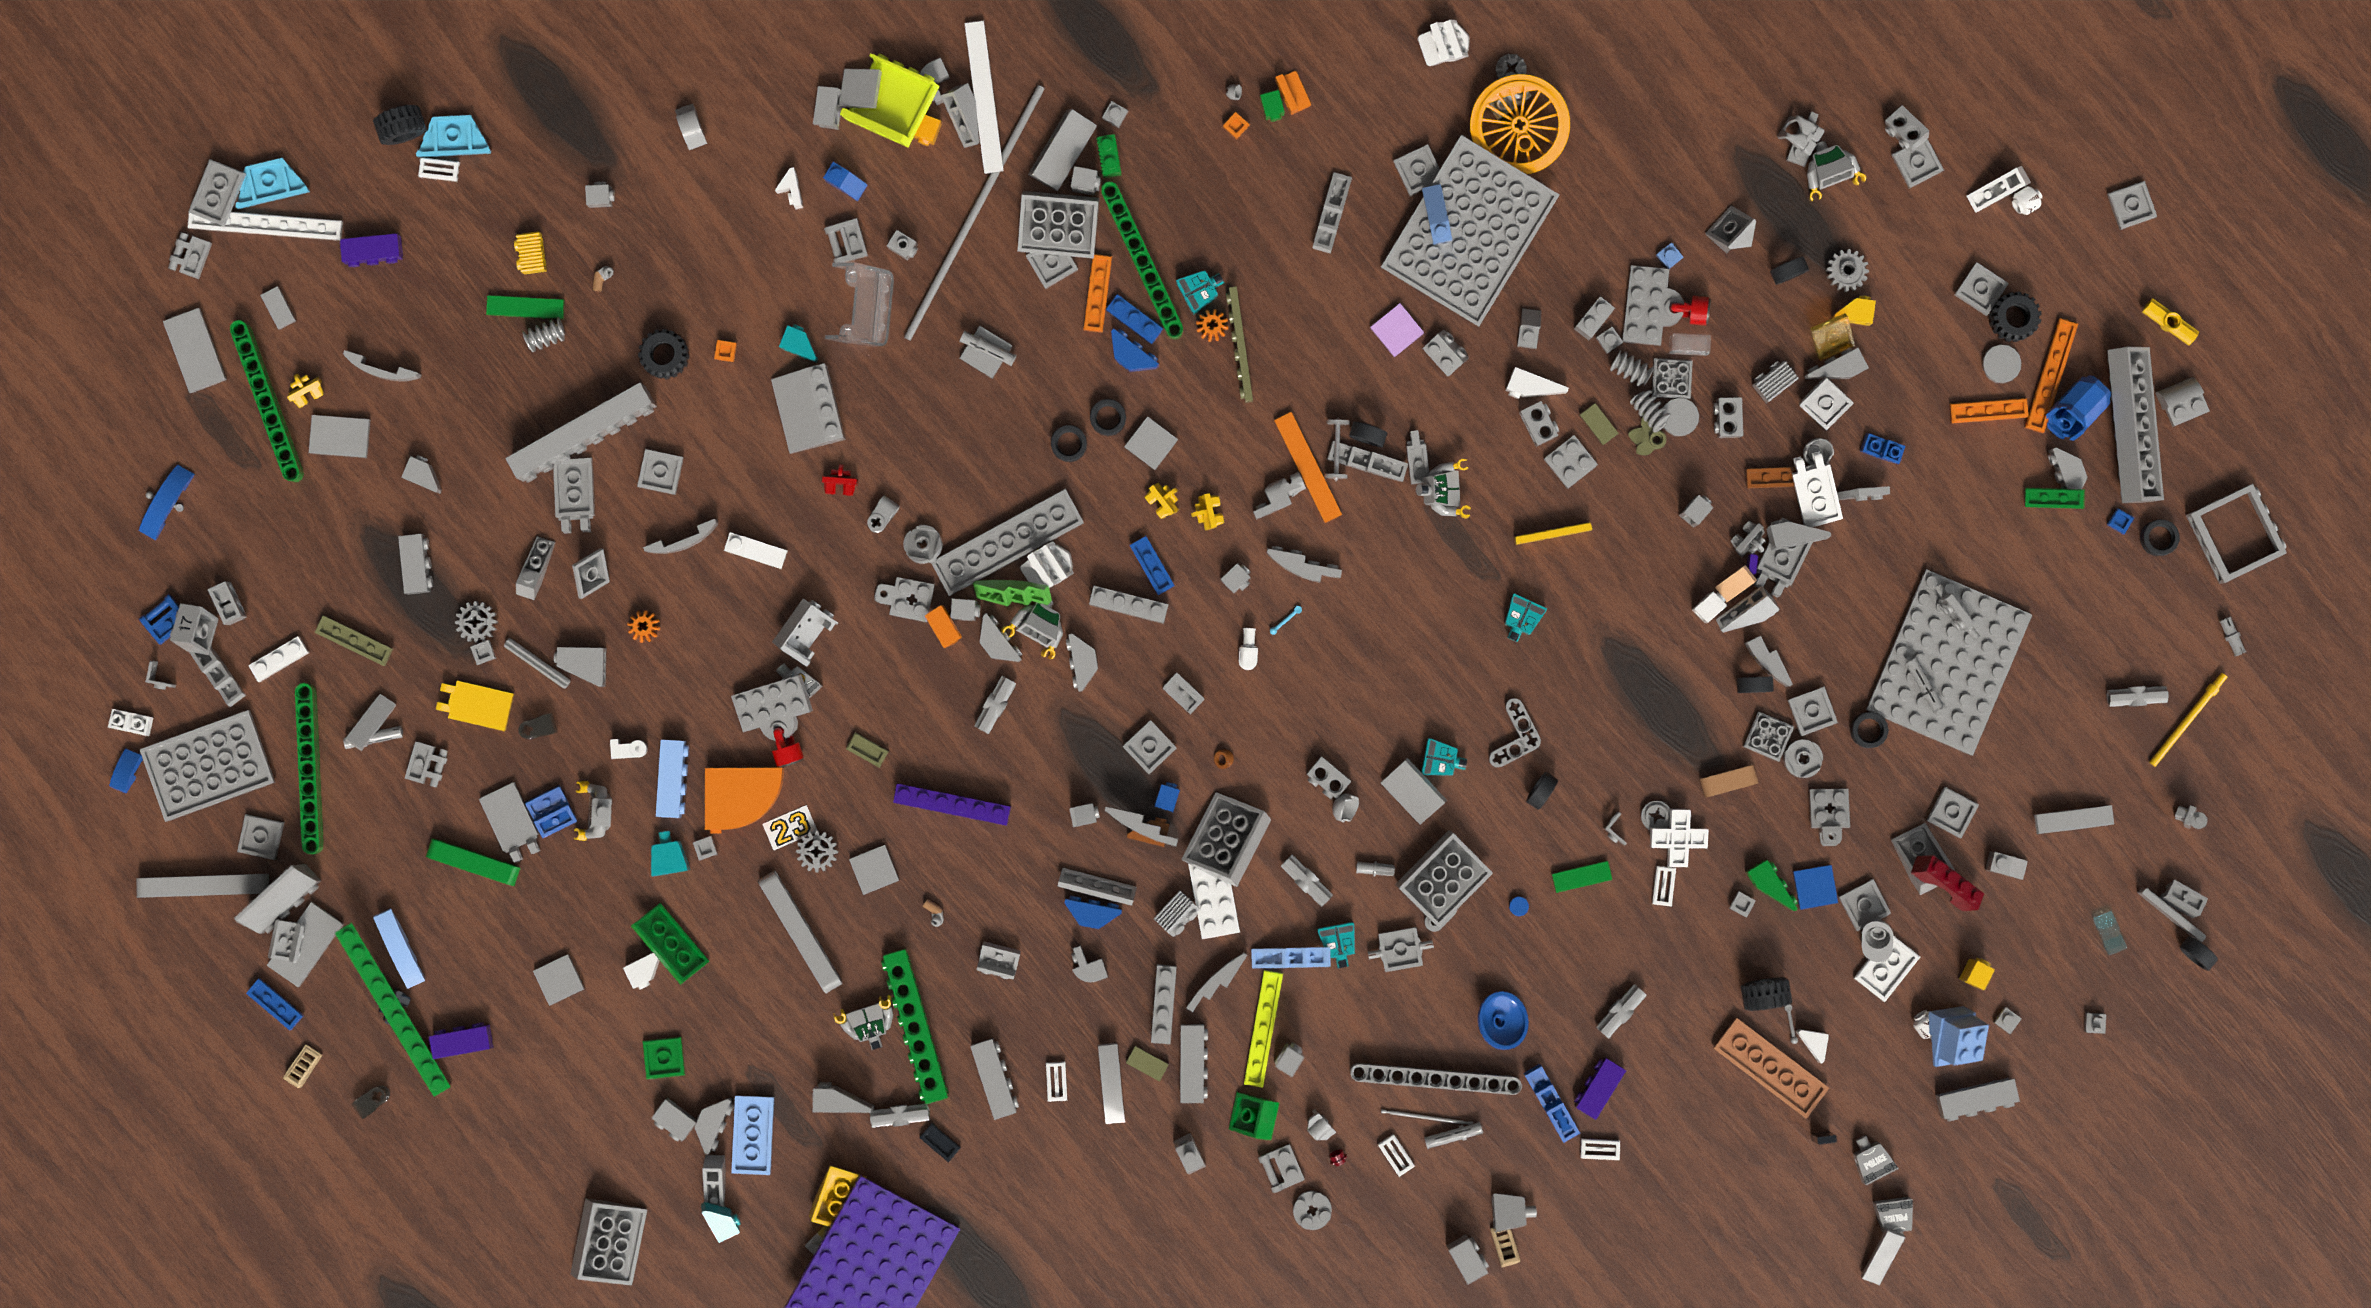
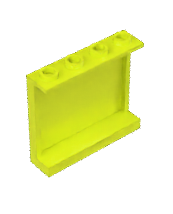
(900, 103)

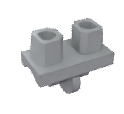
(1752, 541)
(2191, 817)

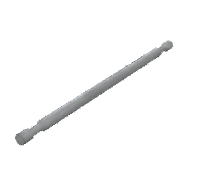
(1426, 1117)

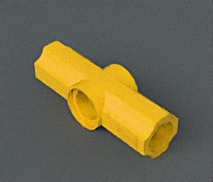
(2180, 329)

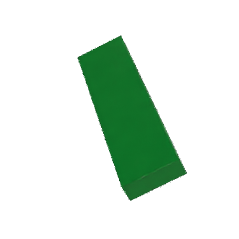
(525, 307)

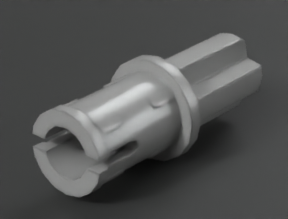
(1375, 868)

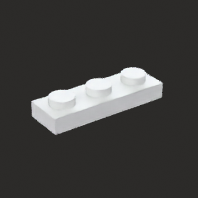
(278, 659)

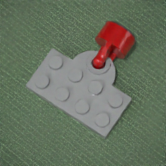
(1656, 306)
(775, 712)

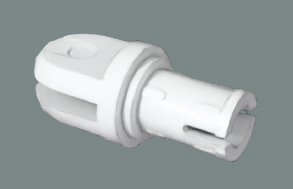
(1248, 652)

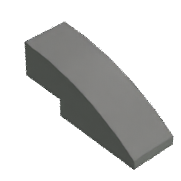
(1768, 661)

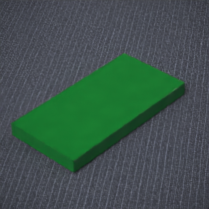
(670, 943)

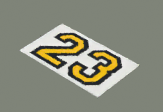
(789, 827)

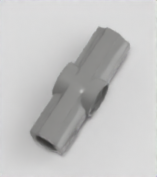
(2137, 696)
(995, 704)
(1306, 880)
(1621, 1011)
(899, 1115)

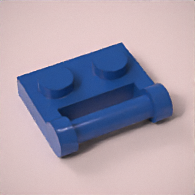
(162, 628)

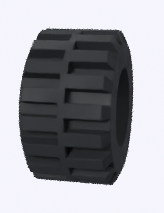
(399, 124)
(2030, 312)
(652, 342)
(1766, 994)

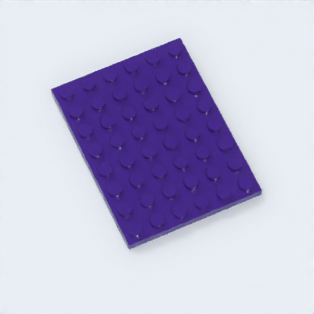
(874, 1253)

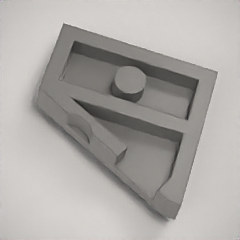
(1862, 493)

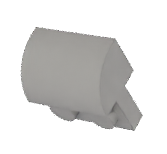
(2183, 401)

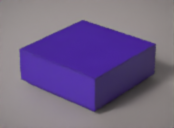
(1752, 563)

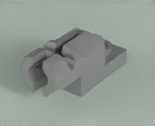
(1278, 495)

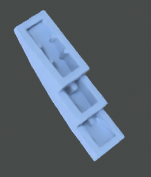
(399, 948)
(1291, 957)

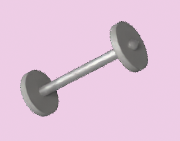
(1336, 475)

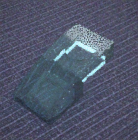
(2109, 933)

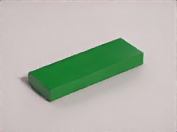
(2055, 498)
(1581, 876)

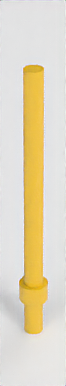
(2211, 690)

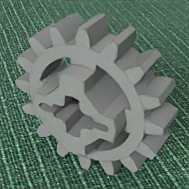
(476, 630)
(817, 860)

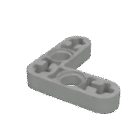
(1522, 741)

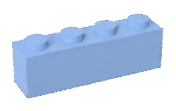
(671, 778)

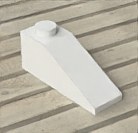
(1998, 189)
(1529, 385)
(755, 550)

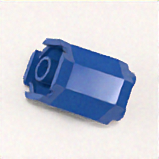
(2078, 408)

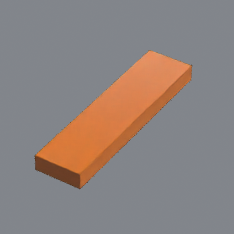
(1097, 293)
(1988, 410)

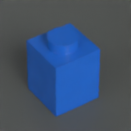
(1167, 797)

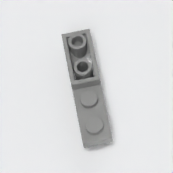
(1295, 564)

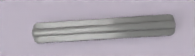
(537, 663)

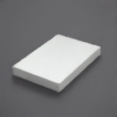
(1885, 976)

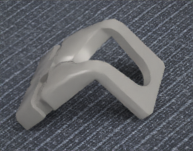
(1807, 138)

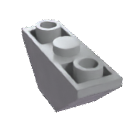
(2068, 469)
(996, 642)
(1083, 661)
(712, 1123)

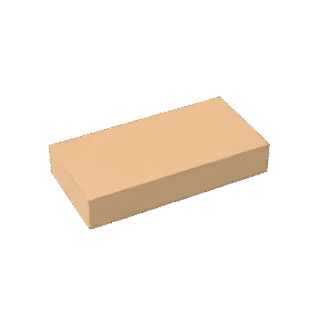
(1736, 583)

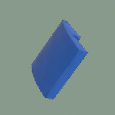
(551, 811)

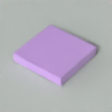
(1397, 330)

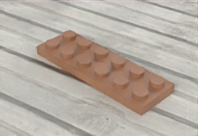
(1771, 1068)

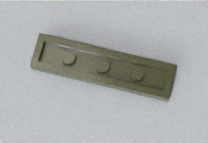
(354, 640)

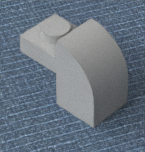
(936, 70)
(690, 126)
(1086, 971)

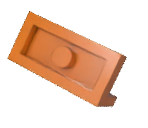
(1293, 92)
(943, 626)

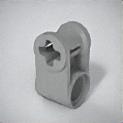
(885, 511)

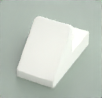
(790, 183)

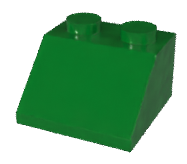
(1254, 1116)

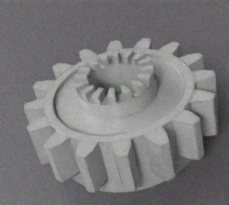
(1854, 263)

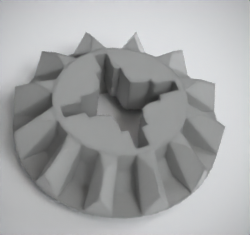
(1511, 59)
(1651, 807)

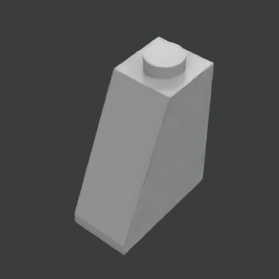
(584, 663)

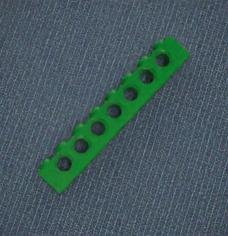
(902, 959)

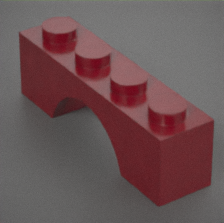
(1934, 871)

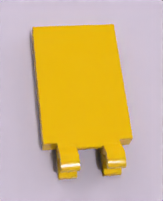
(477, 705)

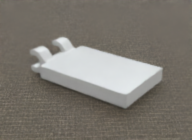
(1816, 492)

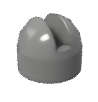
(1234, 92)

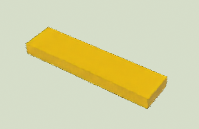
(1553, 533)

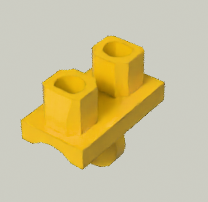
(298, 396)
(1165, 497)
(1205, 512)

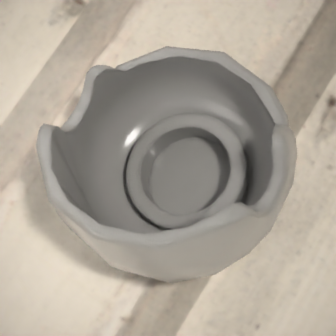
(1816, 445)
(1345, 807)

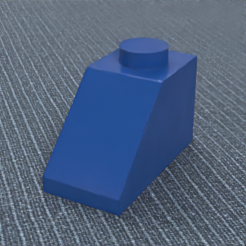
(845, 181)

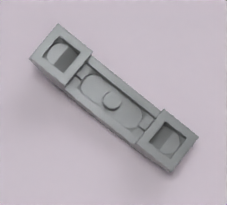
(402, 374)
(704, 530)

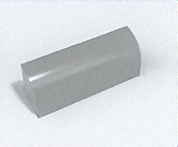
(1062, 149)

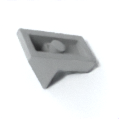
(1529, 328)

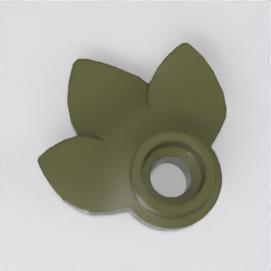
(1644, 439)

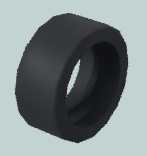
(1789, 270)
(1093, 417)
(1368, 434)
(1054, 443)
(2144, 537)
(1755, 684)
(1869, 744)
(1542, 790)
(2198, 953)

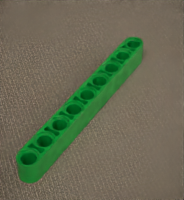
(1135, 253)
(260, 394)
(304, 759)

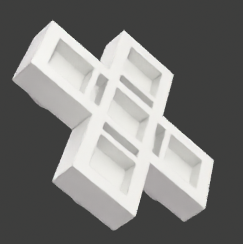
(1679, 837)

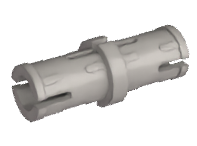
(2232, 636)

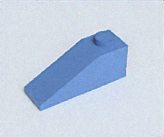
(1437, 214)

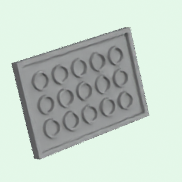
(207, 766)

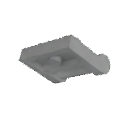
(852, 240)
(1287, 1165)

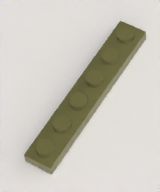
(1240, 352)

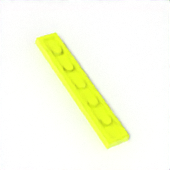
(1263, 1028)

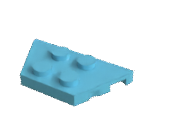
(453, 137)
(268, 183)

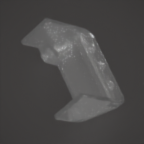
(870, 305)

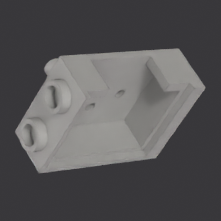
(803, 629)

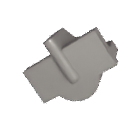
(1319, 1127)

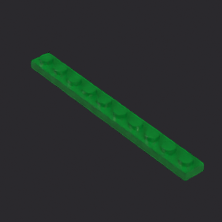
(392, 1009)

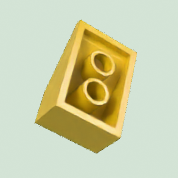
(832, 1195)

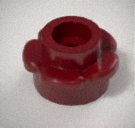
(1337, 1157)

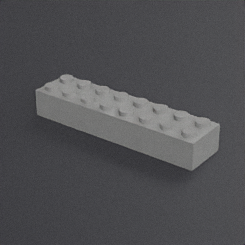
(2135, 425)
(581, 432)

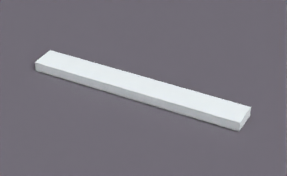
(984, 97)
(273, 225)

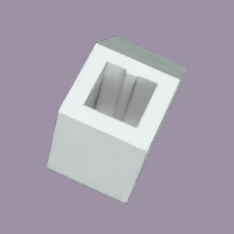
(1709, 606)

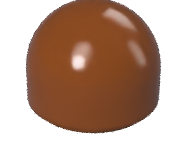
(1228, 756)

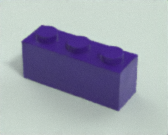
(371, 250)
(461, 1040)
(1599, 1087)

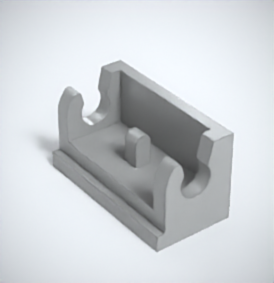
(827, 108)
(1183, 693)
(2184, 899)

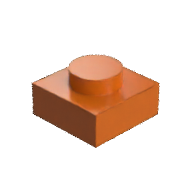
(1236, 125)
(725, 351)

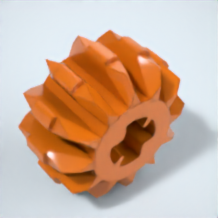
(1207, 320)
(643, 619)

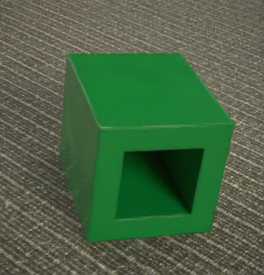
(1272, 106)

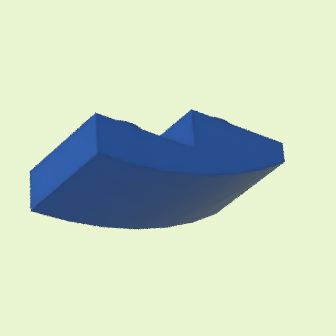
(1882, 448)
(124, 771)

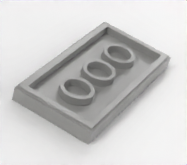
(194, 350)
(319, 934)

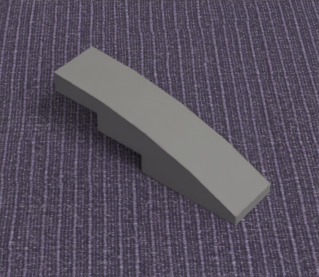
(1332, 212)
(1369, 462)
(219, 676)
(2074, 819)
(1135, 821)
(1222, 976)
(1111, 1083)

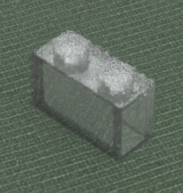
(1690, 344)

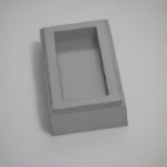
(278, 308)

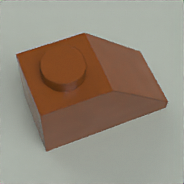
(1163, 831)

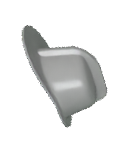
(1877, 940)

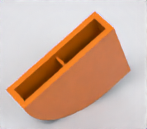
(739, 796)

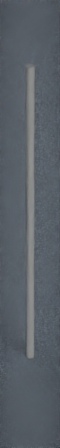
(973, 214)

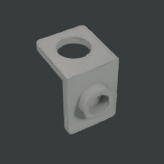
(151, 676)
(1613, 836)

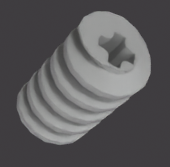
(544, 335)
(1631, 368)
(1650, 410)

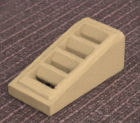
(303, 1077)
(1516, 1259)

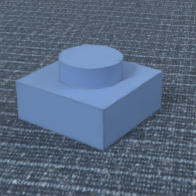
(1669, 256)

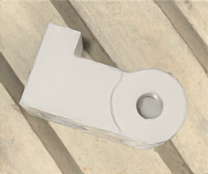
(635, 749)

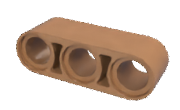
(1729, 781)

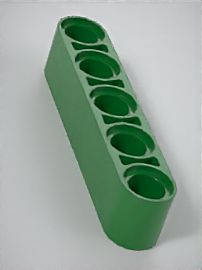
(472, 862)

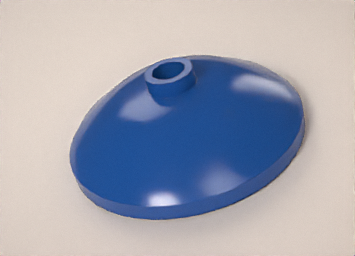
(1510, 1018)

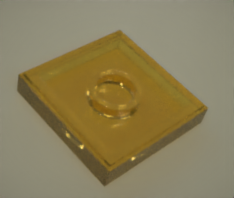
(1832, 336)

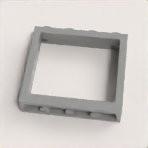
(2208, 546)

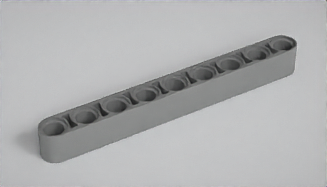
(1444, 1083)

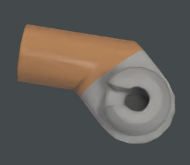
(600, 276)
(936, 912)

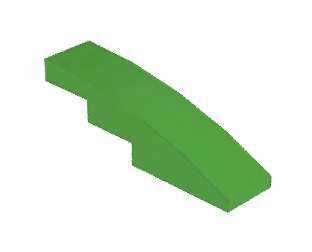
(1009, 591)

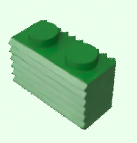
(1109, 156)

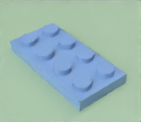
(752, 1135)

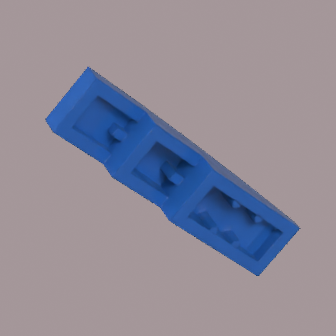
(1551, 1103)

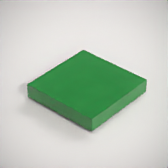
(664, 1057)

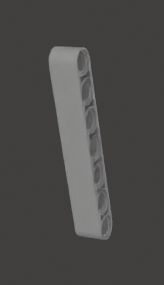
(202, 885)
(800, 931)

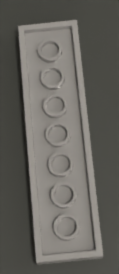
(1007, 542)

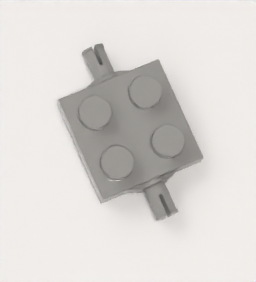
(1959, 617)
(1400, 949)

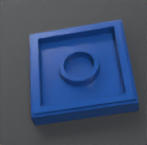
(1815, 887)

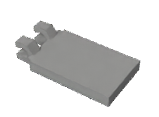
(574, 493)
(1781, 565)
(510, 820)

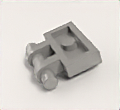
(194, 258)
(421, 761)

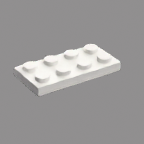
(1215, 904)

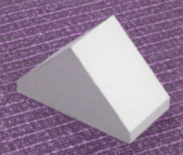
(1815, 1042)

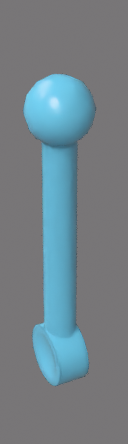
(1273, 630)

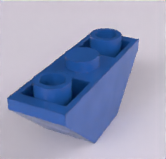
(1131, 354)
(1092, 913)

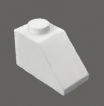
(642, 971)

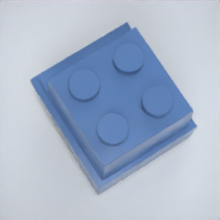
(1957, 1036)

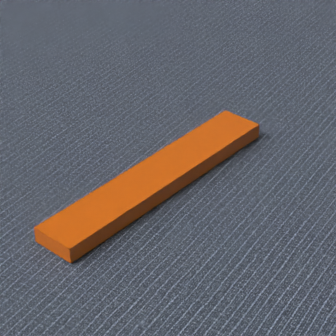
(2051, 375)
(1308, 467)

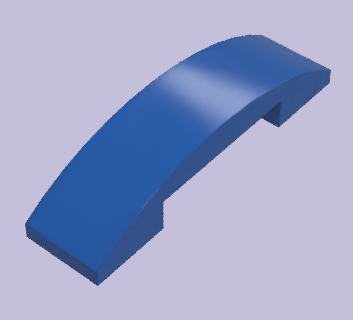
(164, 501)

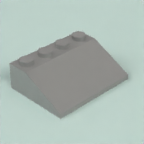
(1058, 224)
(808, 408)
(1226, 839)
(1444, 878)
(279, 899)
(608, 1242)

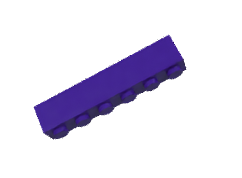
(952, 804)

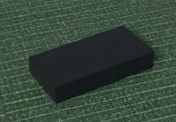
(1824, 1138)
(940, 1142)

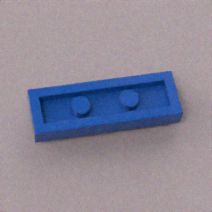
(1134, 319)
(1152, 565)
(275, 1004)

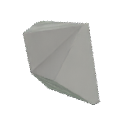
(1732, 230)
(590, 573)

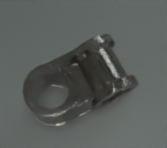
(541, 726)
(369, 1102)

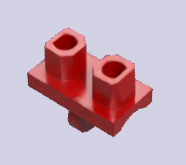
(831, 482)

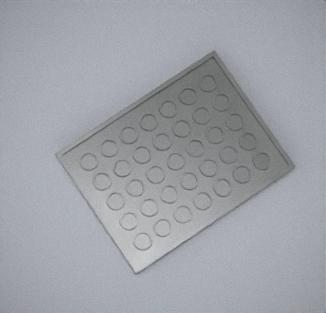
(1491, 223)
(1960, 669)

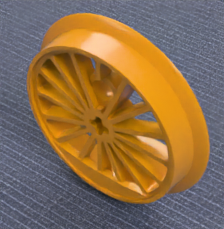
(1509, 86)

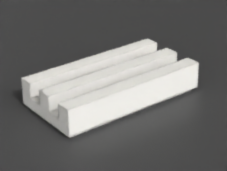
(455, 171)
(1663, 888)
(1064, 1085)
(1387, 1141)
(1600, 1141)

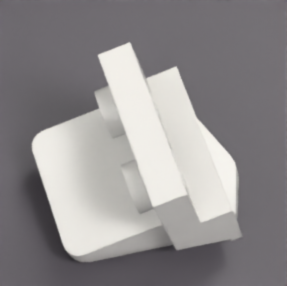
(1444, 43)
(1048, 565)

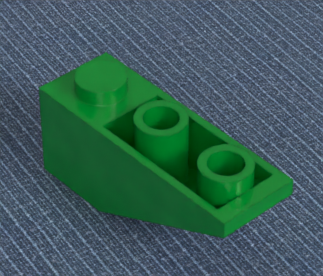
(1767, 881)

